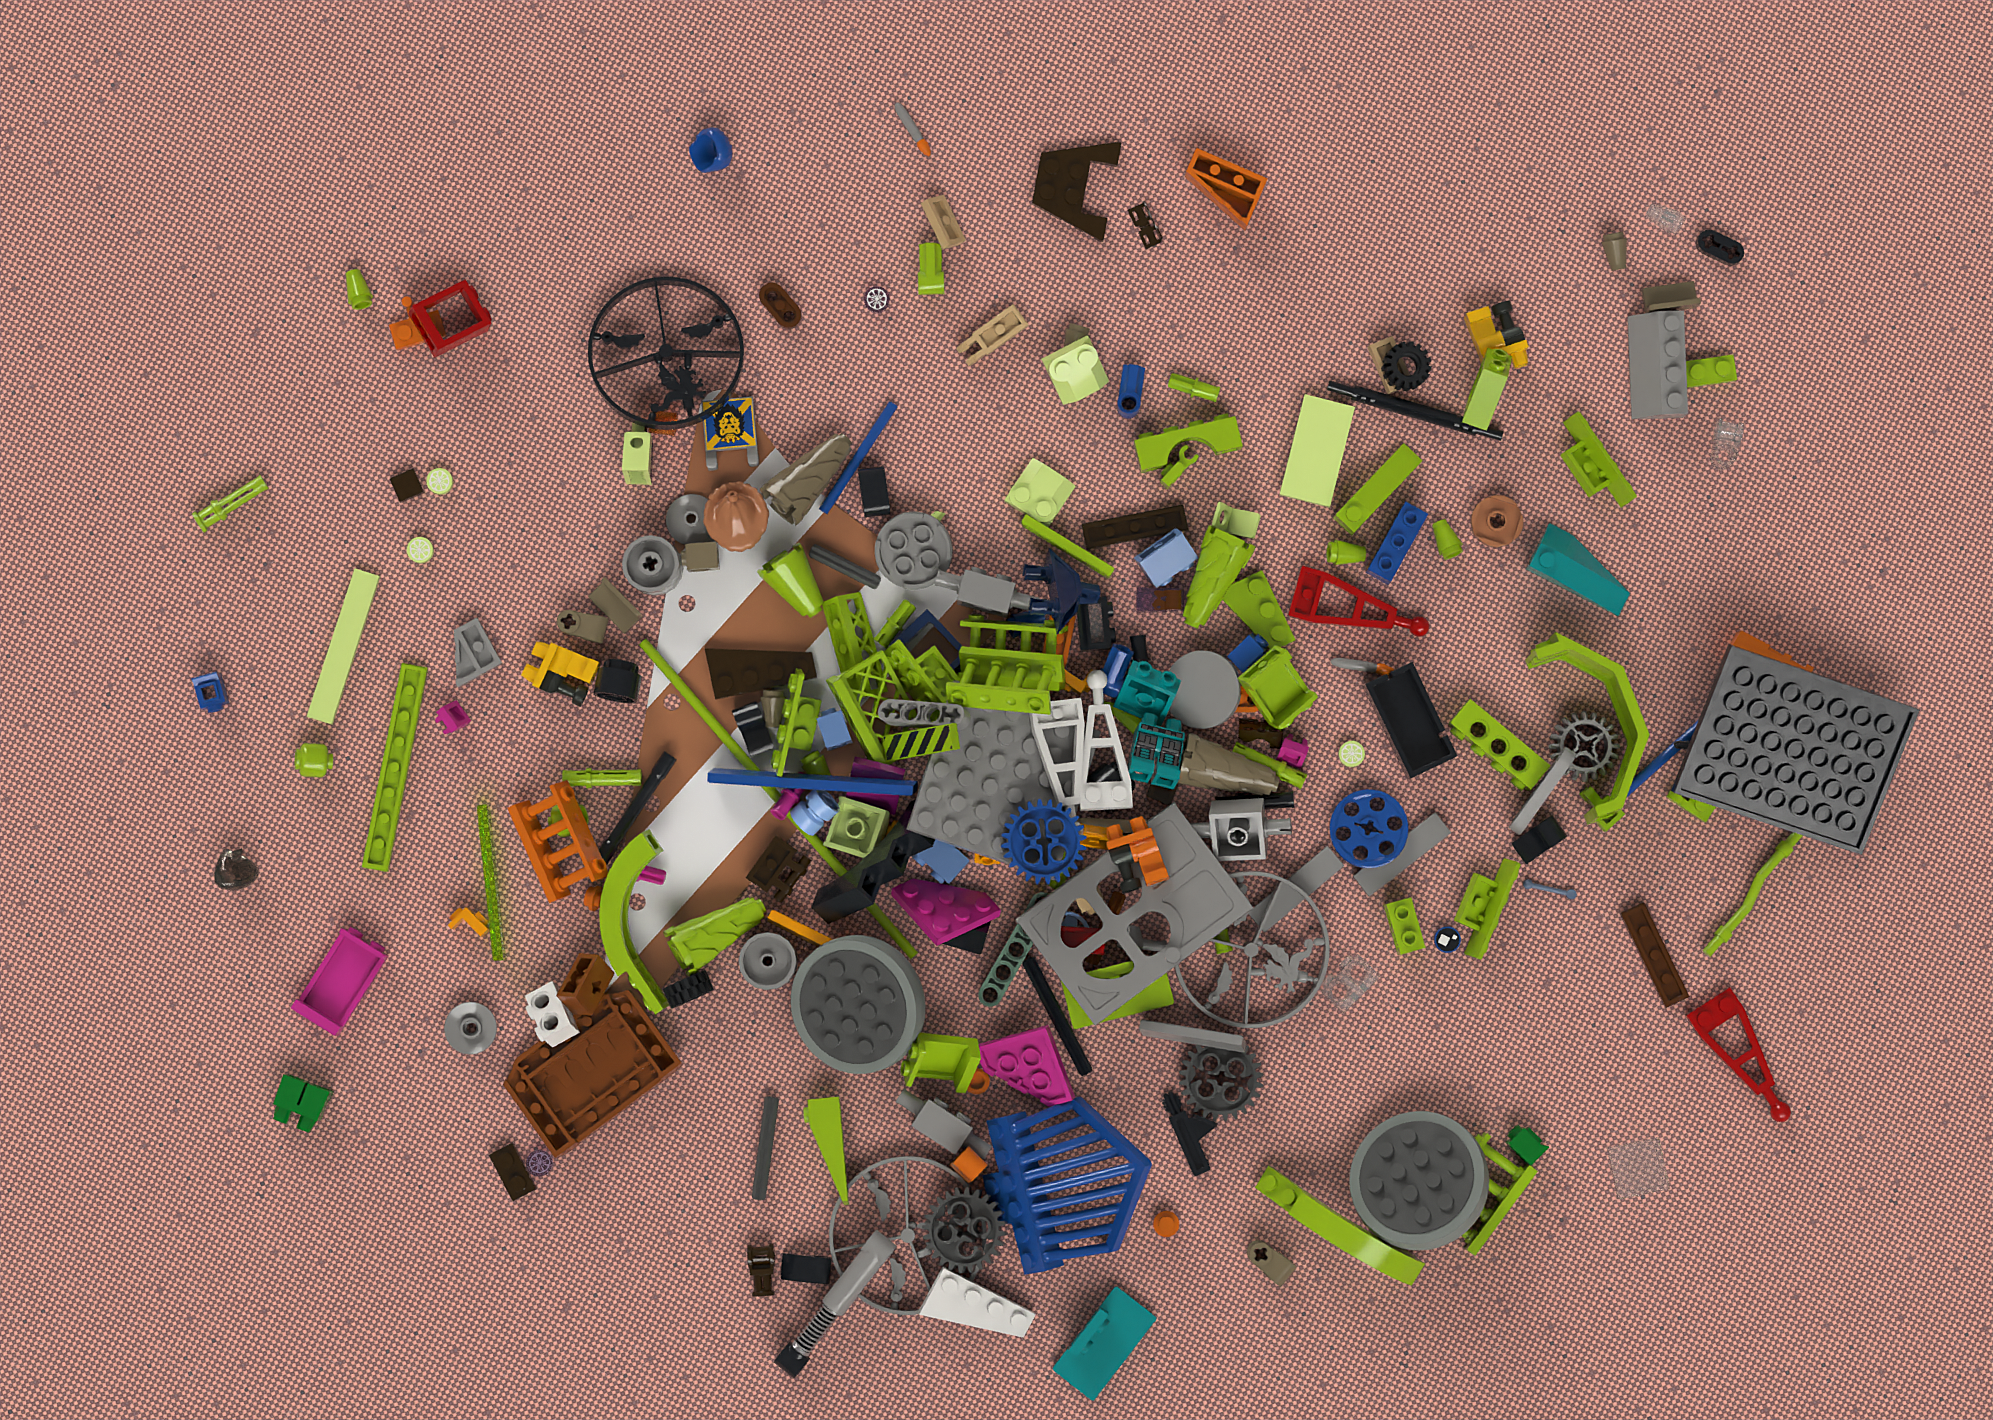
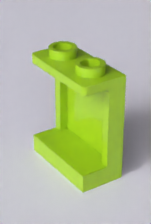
(1277, 688)
(942, 1058)

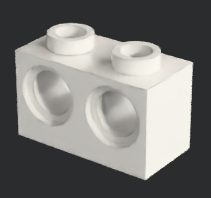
(551, 1014)

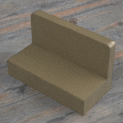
(1670, 297)
(615, 606)

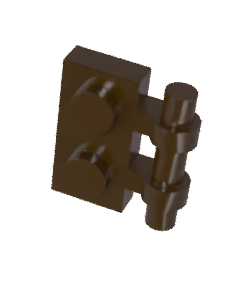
(772, 863)

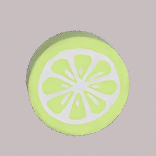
(439, 481)
(420, 550)
(1351, 754)

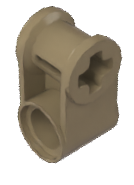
(587, 626)
(1273, 1265)

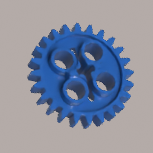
(1068, 840)

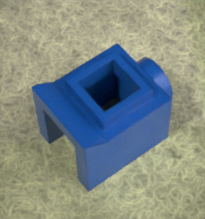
(1248, 651)
(213, 704)

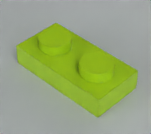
(1711, 371)

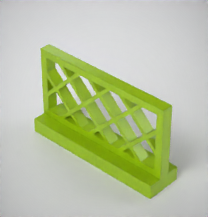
(853, 712)

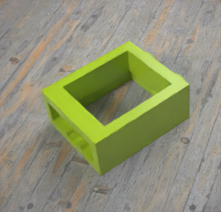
(1487, 388)

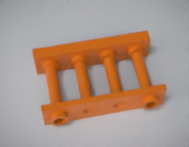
(539, 851)

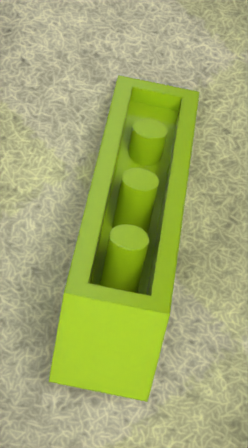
(1377, 489)
(826, 1125)

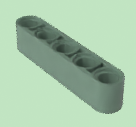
(1006, 959)

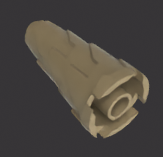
(804, 480)
(1211, 766)

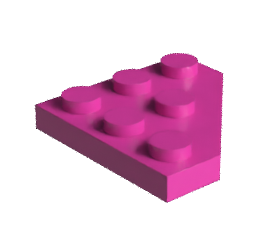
(944, 909)
(1029, 1064)

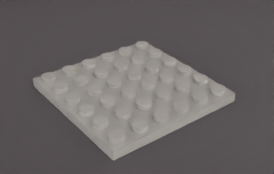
(996, 770)

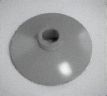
(676, 519)
(458, 1021)

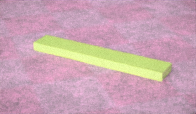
(343, 646)

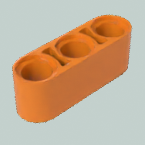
(968, 1164)

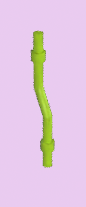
(1724, 932)

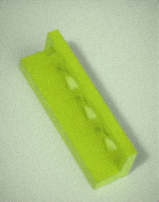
(846, 643)

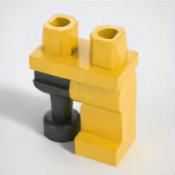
(1485, 336)
(555, 667)

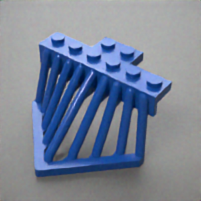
(1023, 1193)

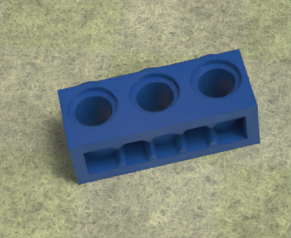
(1396, 543)

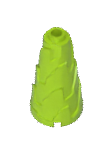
(1216, 570)
(704, 937)

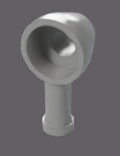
(1135, 934)

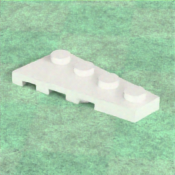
(971, 1304)

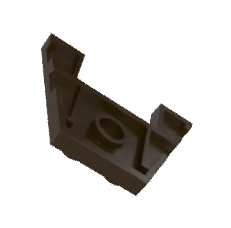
(1063, 183)

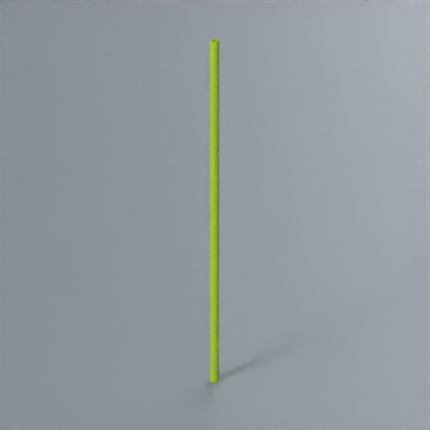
(773, 793)

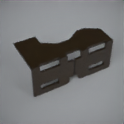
(1143, 221)
(1273, 737)

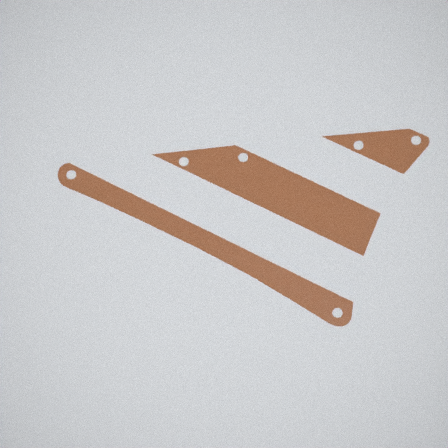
(721, 830)

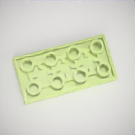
(1317, 450)

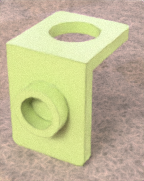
(1236, 521)

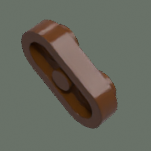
(780, 306)

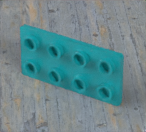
(1104, 1343)

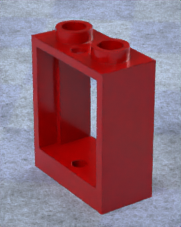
(429, 331)

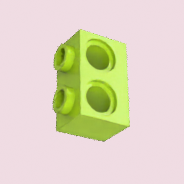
(1404, 926)

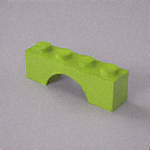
(1220, 435)

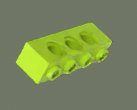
(1534, 765)

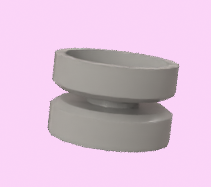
(640, 556)
(783, 957)

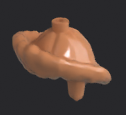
(736, 516)

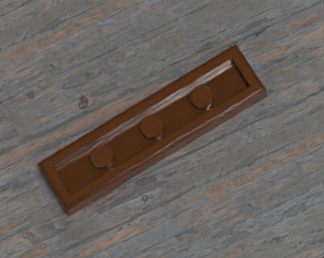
(1654, 955)

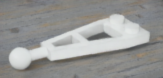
(1063, 714)
(1103, 794)

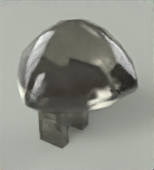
(234, 871)

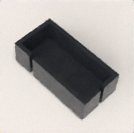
(1409, 720)

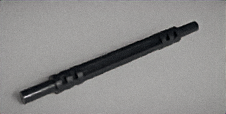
(1411, 409)

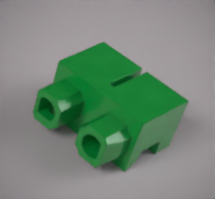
(302, 1098)

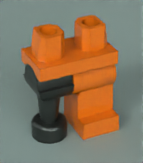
(1134, 848)

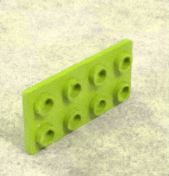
(922, 677)
(799, 723)
(1152, 997)

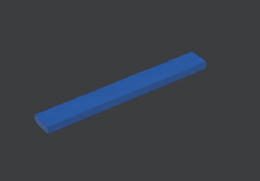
(813, 781)

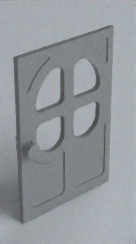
(1195, 900)

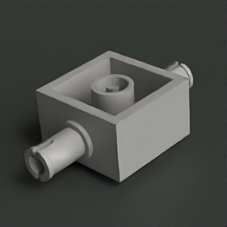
(984, 592)
(1240, 829)
(942, 1125)

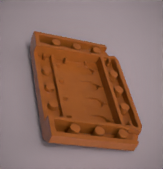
(593, 1075)

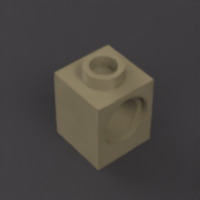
(701, 557)

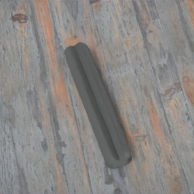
(845, 566)

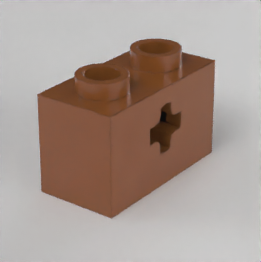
(585, 984)

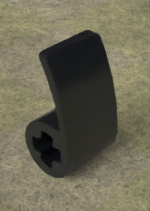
(753, 729)
(1539, 839)
(806, 1268)

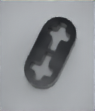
(1723, 242)

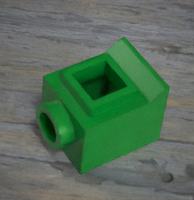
(1525, 1144)

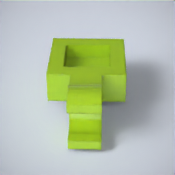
(1173, 472)
(1592, 798)

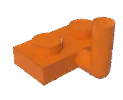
(405, 332)

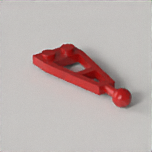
(1308, 593)
(1715, 1013)

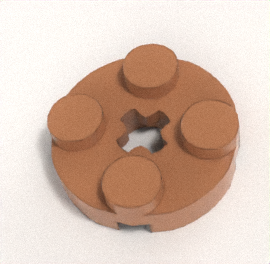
(1484, 529)

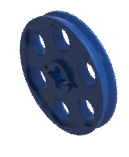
(1374, 839)

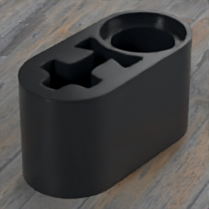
(874, 491)

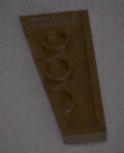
(754, 670)

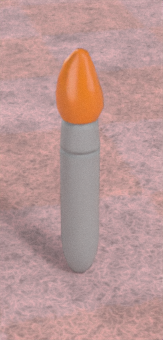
(913, 130)
(1359, 665)

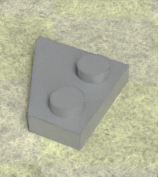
(473, 653)

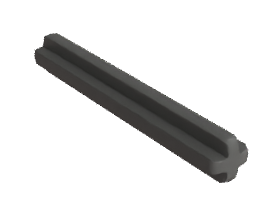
(765, 1148)

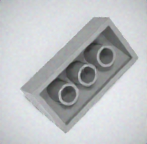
(1657, 365)

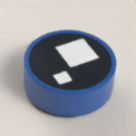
(1447, 939)

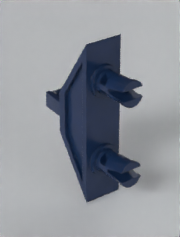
(1064, 590)

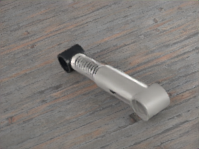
(836, 1302)

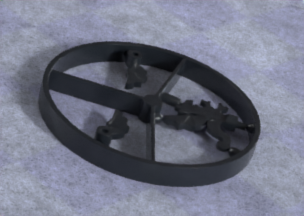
(686, 389)

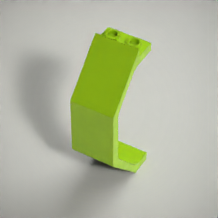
(1624, 704)

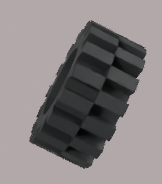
(1395, 376)
(688, 989)

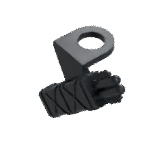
(1189, 1132)

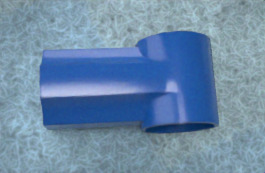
(1130, 388)
(1115, 669)

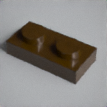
(512, 1171)

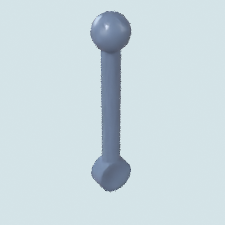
(1570, 894)

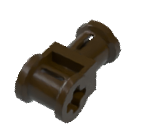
(761, 1267)

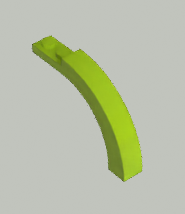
(614, 918)
(1339, 1230)

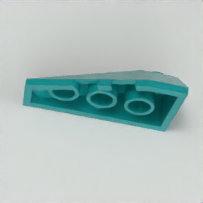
(1572, 567)

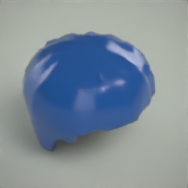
(711, 150)

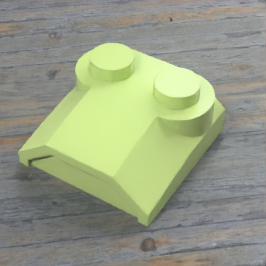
(1075, 370)
(1040, 492)
(857, 828)

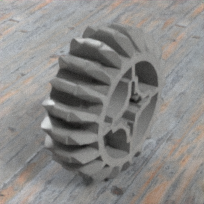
(1602, 733)

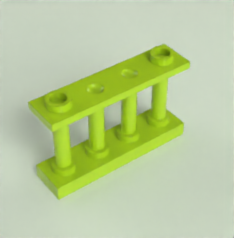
(977, 622)
(1011, 664)
(1504, 1196)

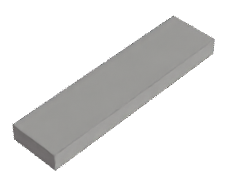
(1419, 841)
(1307, 878)
(1192, 1035)

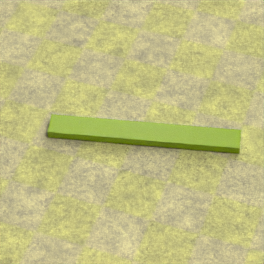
(395, 767)

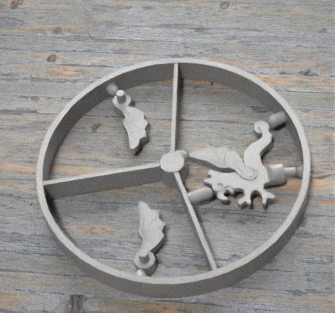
(1286, 972)
(907, 1233)

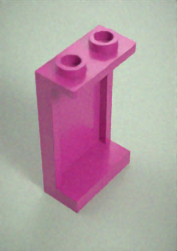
(341, 981)

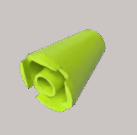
(793, 580)

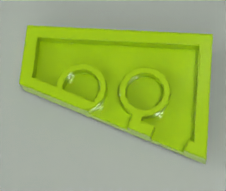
(1258, 608)

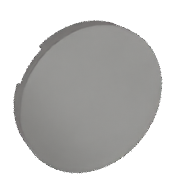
(913, 550)
(1206, 691)

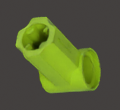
(931, 274)

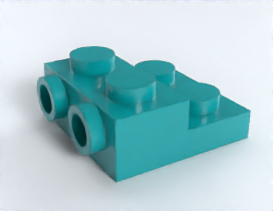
(1147, 691)

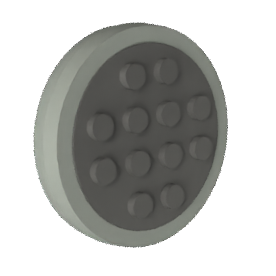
(857, 1004)
(1419, 1180)

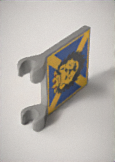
(730, 429)

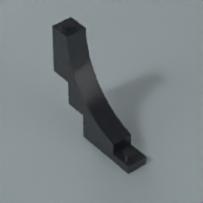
(861, 884)

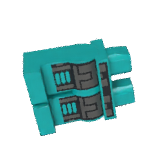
(1156, 744)

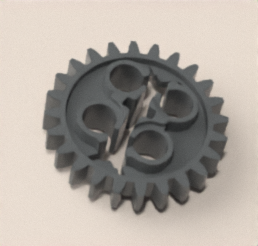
(1217, 1103)
(977, 1210)

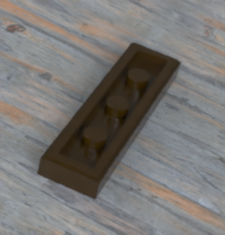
(1134, 527)

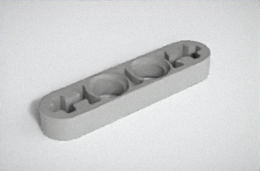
(925, 710)
(1542, 790)

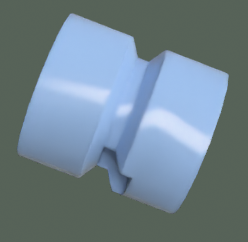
(813, 812)

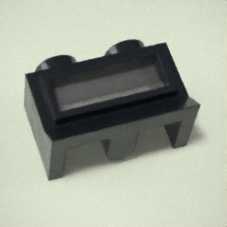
(1094, 626)

